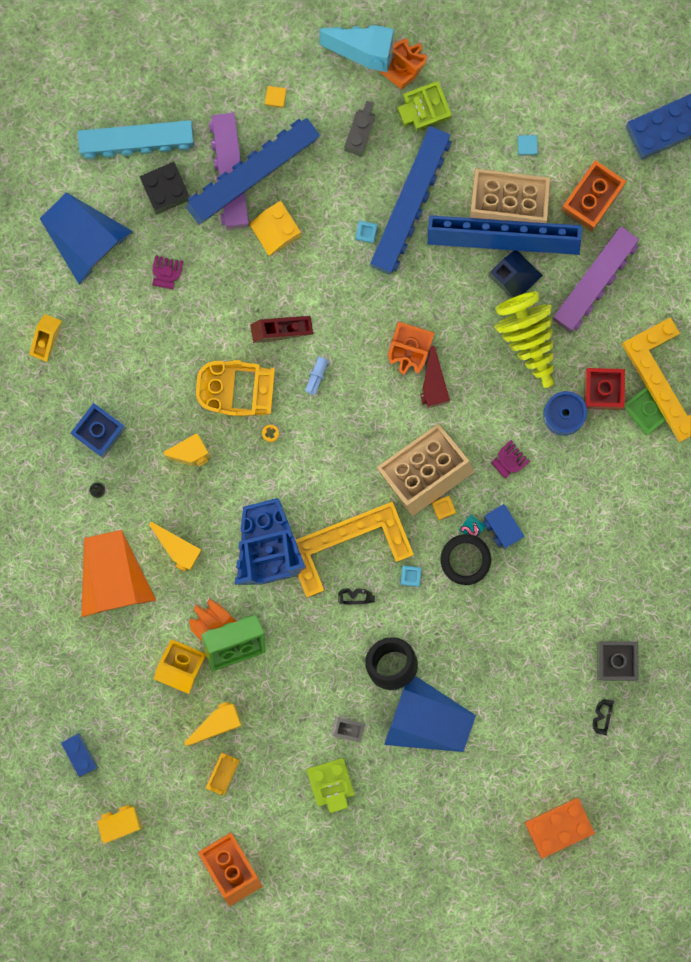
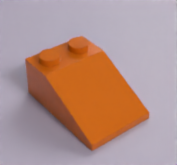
(230, 869)

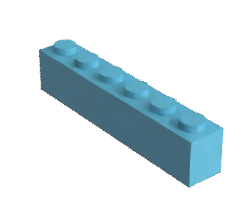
(135, 139)

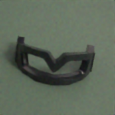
(369, 597)
(609, 703)

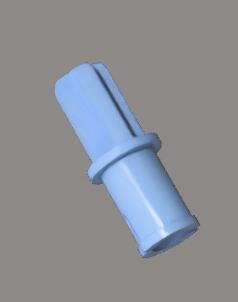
(316, 375)

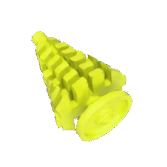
(528, 333)

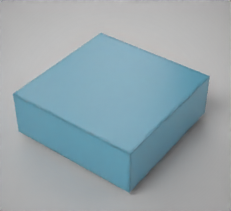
(527, 145)
(366, 232)
(410, 576)

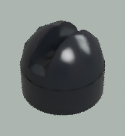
(95, 493)

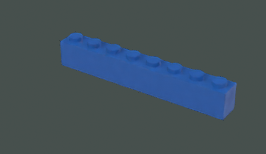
(252, 171)
(410, 200)
(504, 235)

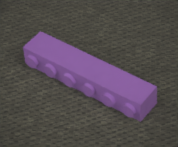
(228, 155)
(595, 279)

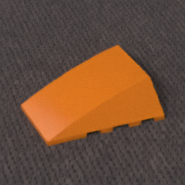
(111, 575)

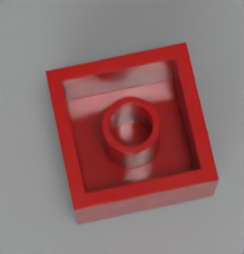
(604, 388)

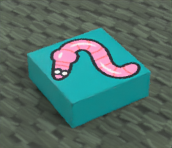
(472, 526)

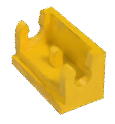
(222, 774)

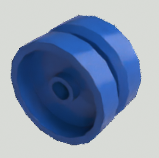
(561, 424)

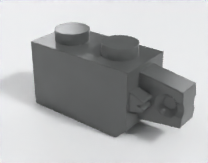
(360, 130)

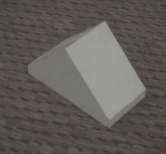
(347, 729)

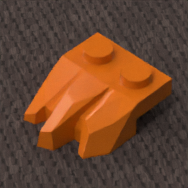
(405, 63)
(410, 346)
(210, 618)

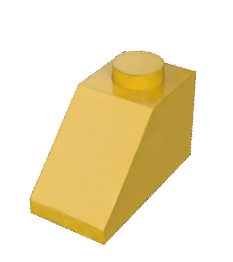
(45, 337)

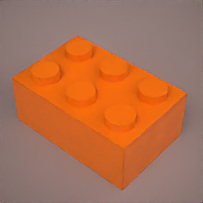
(593, 195)
(559, 827)

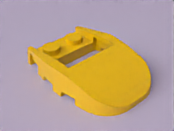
(216, 387)

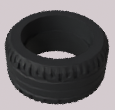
(486, 559)
(384, 647)

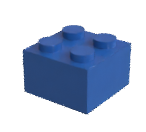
(98, 430)

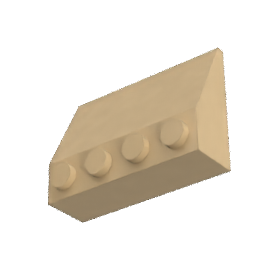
(509, 196)
(426, 469)

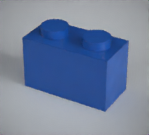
(503, 527)
(79, 755)

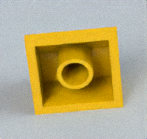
(275, 228)
(189, 452)
(179, 666)
(119, 824)

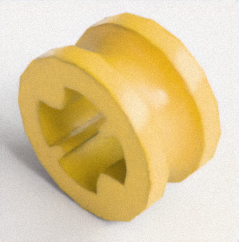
(264, 432)

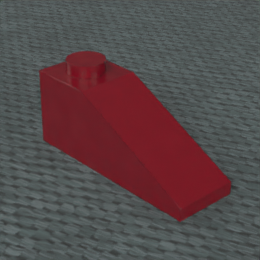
(281, 328)
(434, 386)

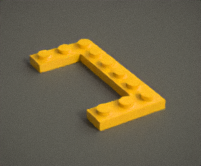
(638, 350)
(382, 516)

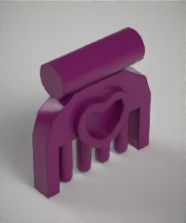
(165, 275)
(507, 462)

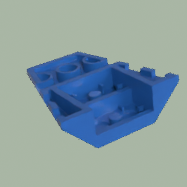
(81, 234)
(267, 545)
(429, 720)

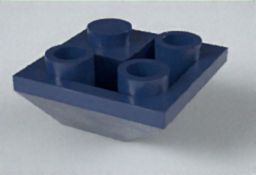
(515, 274)

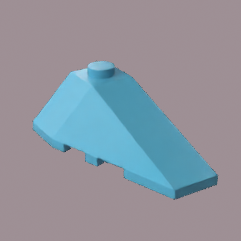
(365, 46)

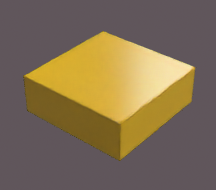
(275, 97)
(443, 508)

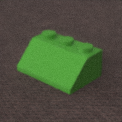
(233, 642)

